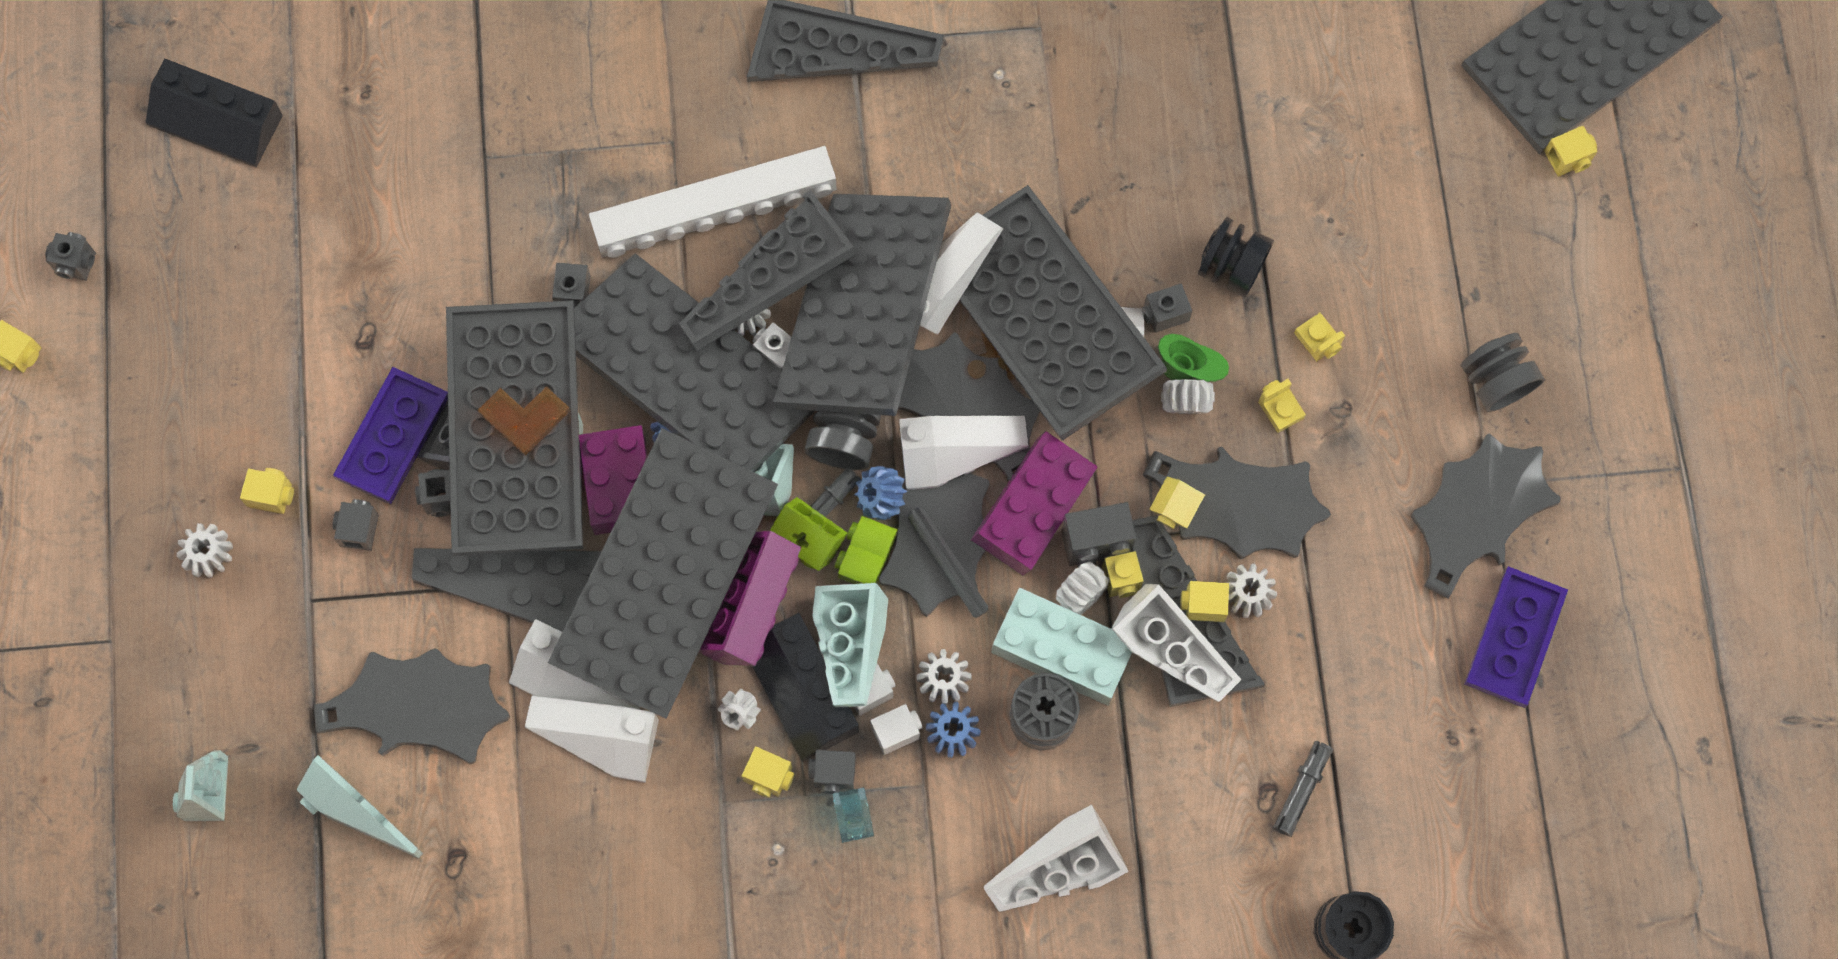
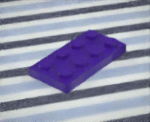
(391, 435)
(1516, 637)

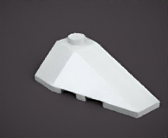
(950, 446)
(539, 678)
(1066, 858)

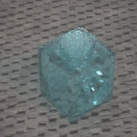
(853, 815)

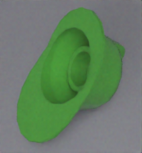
(1191, 360)

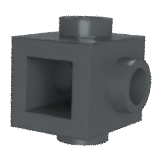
(70, 256)
(430, 486)

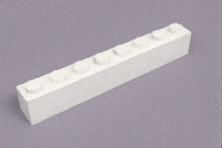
(713, 202)

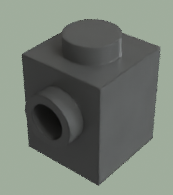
(571, 282)
(1167, 308)
(355, 525)
(833, 770)

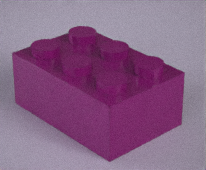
(610, 470)

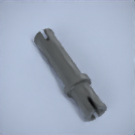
(1300, 794)

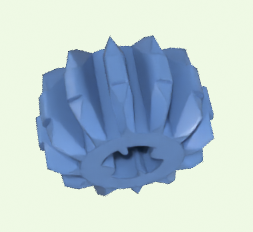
(880, 493)
(961, 738)

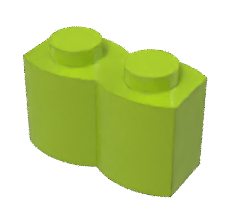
(867, 551)

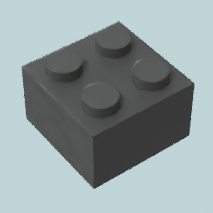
(1098, 533)

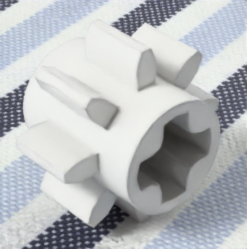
(739, 709)

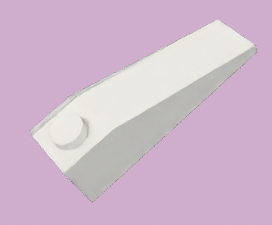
(955, 268)
(1166, 638)
(602, 734)

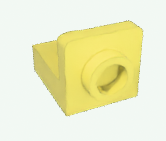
(1320, 337)
(1281, 405)

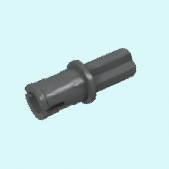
(835, 492)

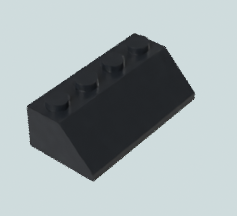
(211, 112)
(799, 690)

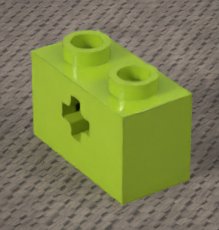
(811, 531)

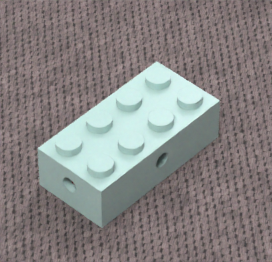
(1063, 644)

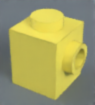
(1571, 151)
(16, 348)
(267, 490)
(1176, 503)
(1123, 574)
(1206, 601)
(768, 773)

